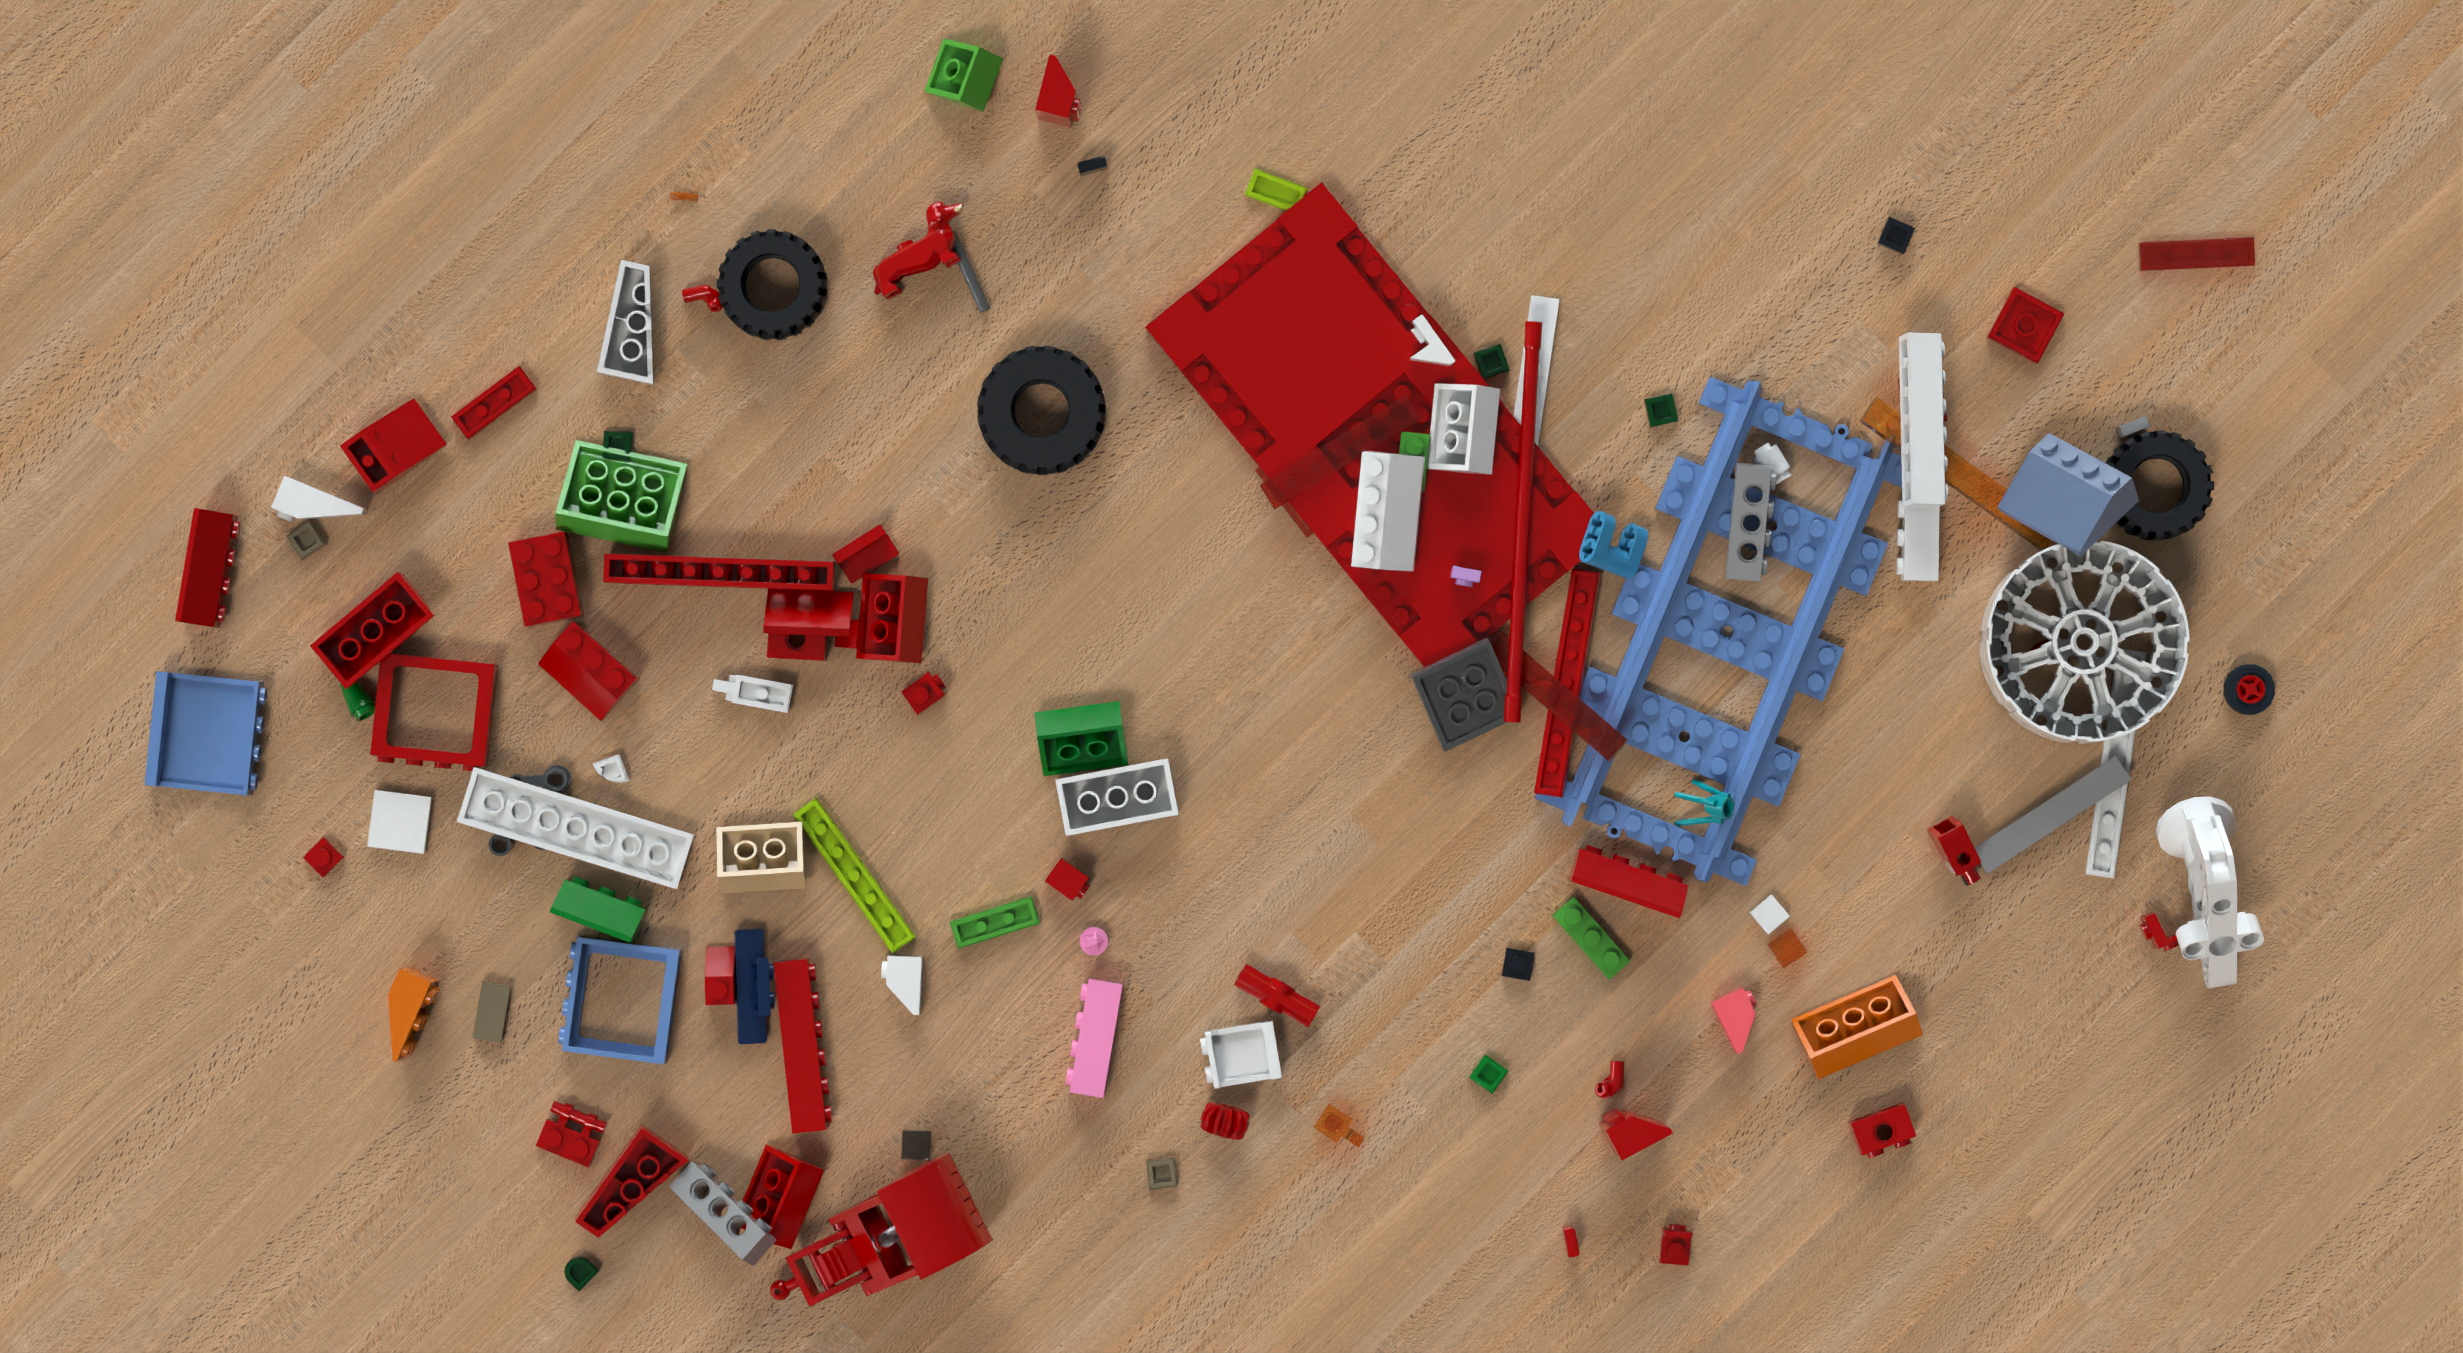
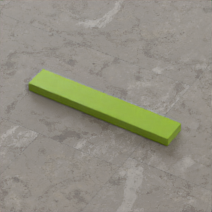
(854, 875)

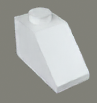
(905, 979)

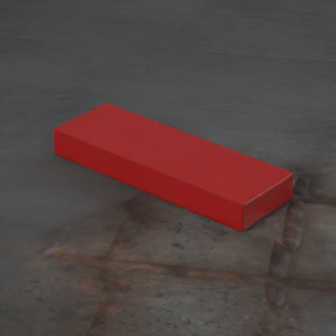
(494, 402)

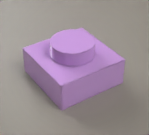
(1465, 576)

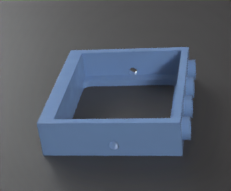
(572, 1007)

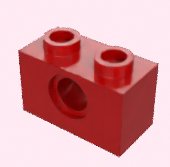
(781, 648)
(1865, 1130)

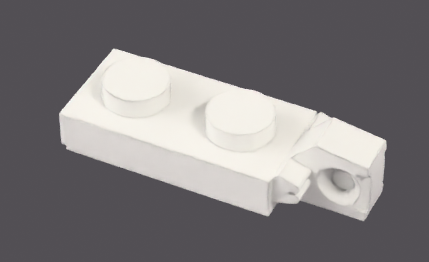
(756, 692)

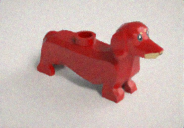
(922, 254)

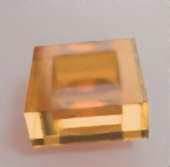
(1787, 948)

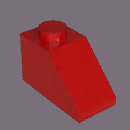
(720, 976)

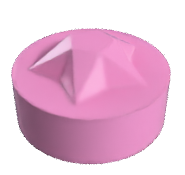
(1093, 941)

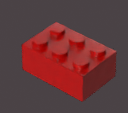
(546, 579)

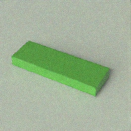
(994, 922)

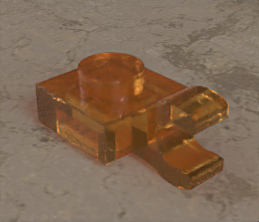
(1336, 1124)

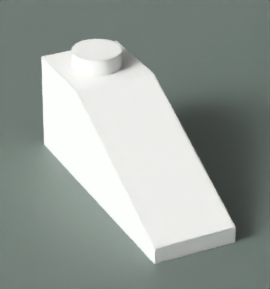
(307, 502)

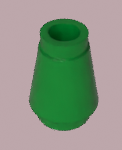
(358, 701)

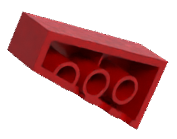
(633, 1175)

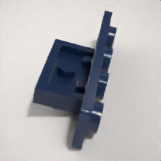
(752, 986)

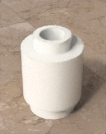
(1772, 456)

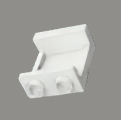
(1241, 1054)

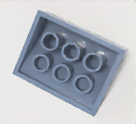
(2068, 495)

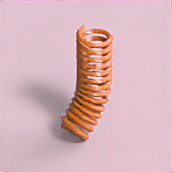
(678, 196)

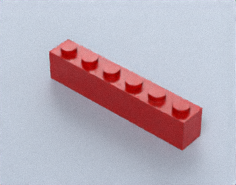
(801, 1045)

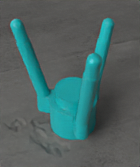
(1719, 805)

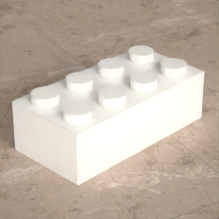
(1117, 797)

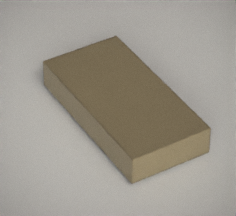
(492, 1012)

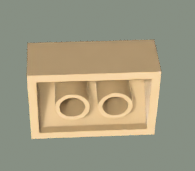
(761, 857)

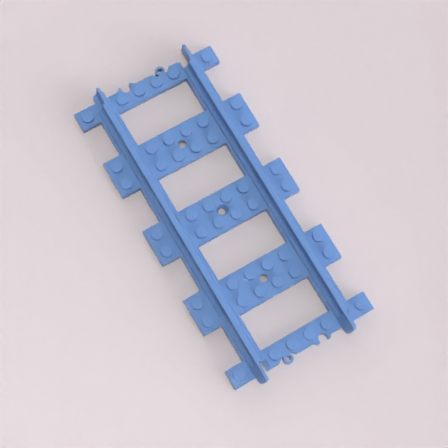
(1784, 654)

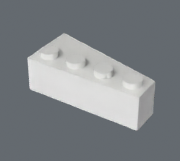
(628, 337)

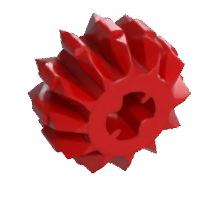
(1224, 1121)

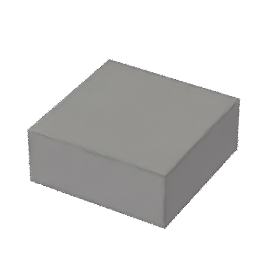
(2132, 427)

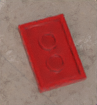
(808, 612)

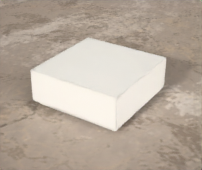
(1769, 914)

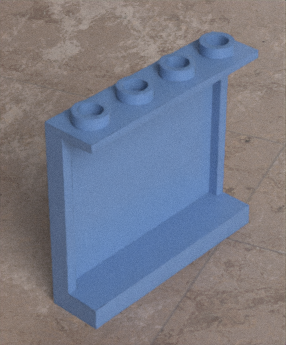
(205, 733)

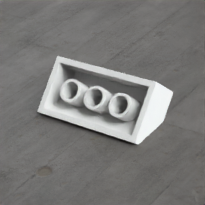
(1388, 511)

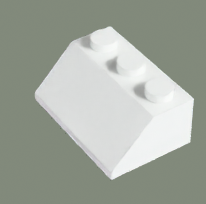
(1463, 428)

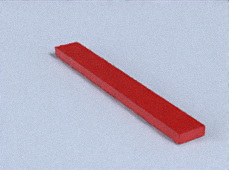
(1569, 671)

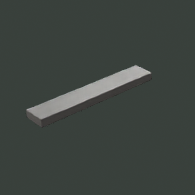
(2052, 814)

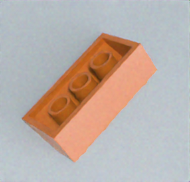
(1857, 1027)

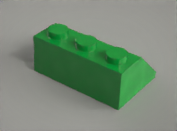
(1081, 738)
(599, 909)

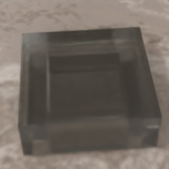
(916, 1145)

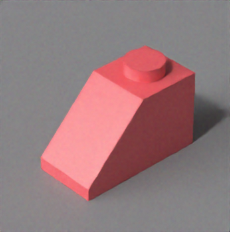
(1736, 1016)

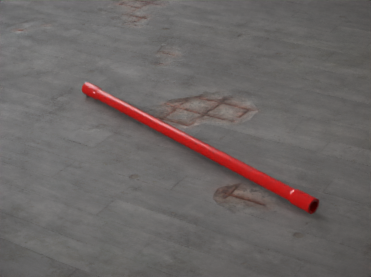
(1532, 346)

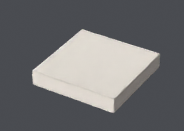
(399, 821)

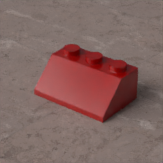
(1057, 96)
(893, 617)
(588, 670)
(782, 1193)

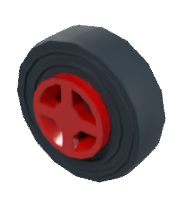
(2262, 688)

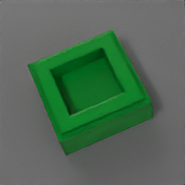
(1488, 1074)

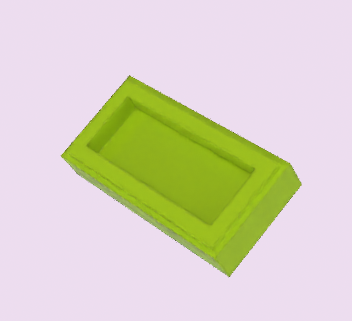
(1274, 190)

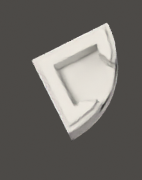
(612, 769)

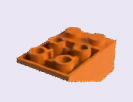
(407, 1007)

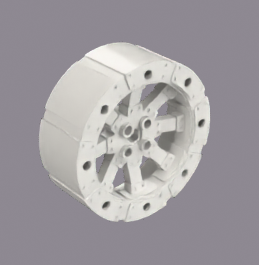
(2153, 595)

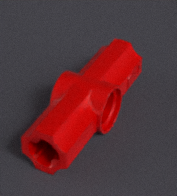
(1276, 995)

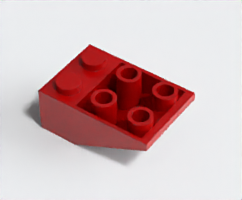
(393, 446)

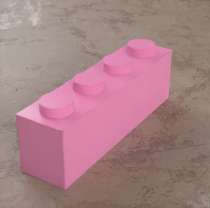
(1096, 1037)

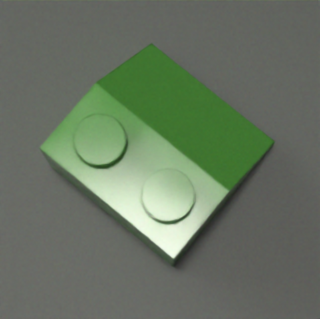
(963, 74)

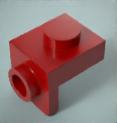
(2152, 930)

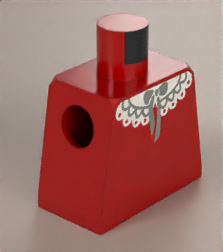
(1951, 841)

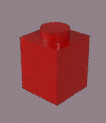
(1068, 880)

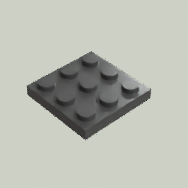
(1463, 694)

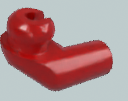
(704, 293)
(1613, 1082)

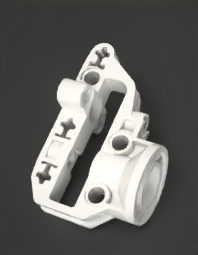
(2201, 835)

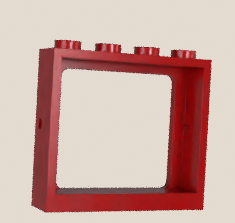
(483, 714)

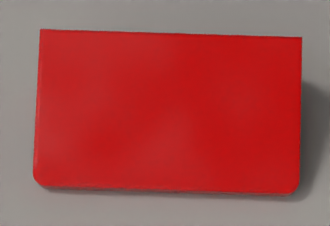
(865, 553)

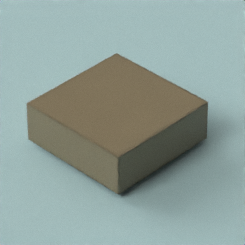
(306, 540)
(1161, 1173)

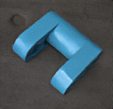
(1619, 560)

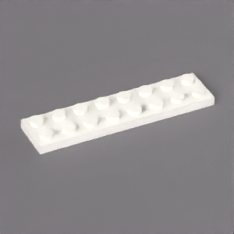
(575, 828)

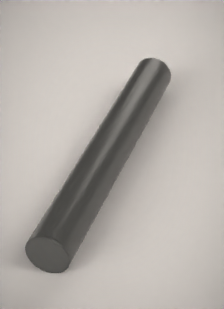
(970, 277)

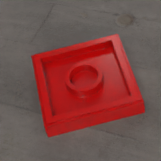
(2025, 325)

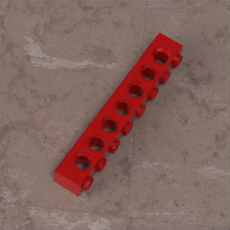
(719, 572)

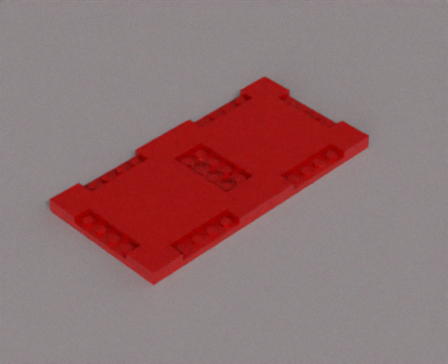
(1316, 337)

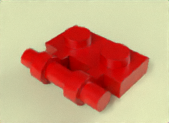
(568, 1142)

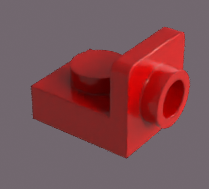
(924, 692)
(1675, 1245)

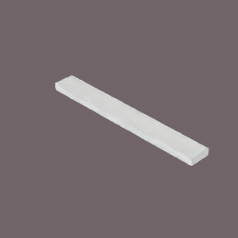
(1545, 311)
(2110, 810)

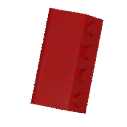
(207, 568)
(372, 630)
(1628, 882)
(1631, 1132)

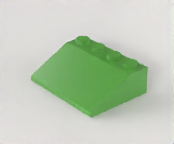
(621, 498)

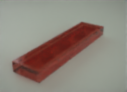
(2196, 254)

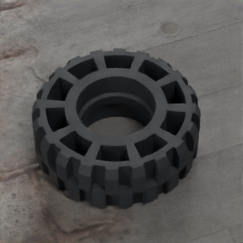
(1034, 367)

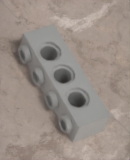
(1745, 477)
(691, 1187)

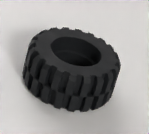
(744, 257)
(2195, 478)

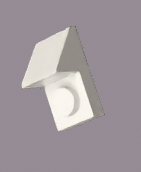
(1435, 351)

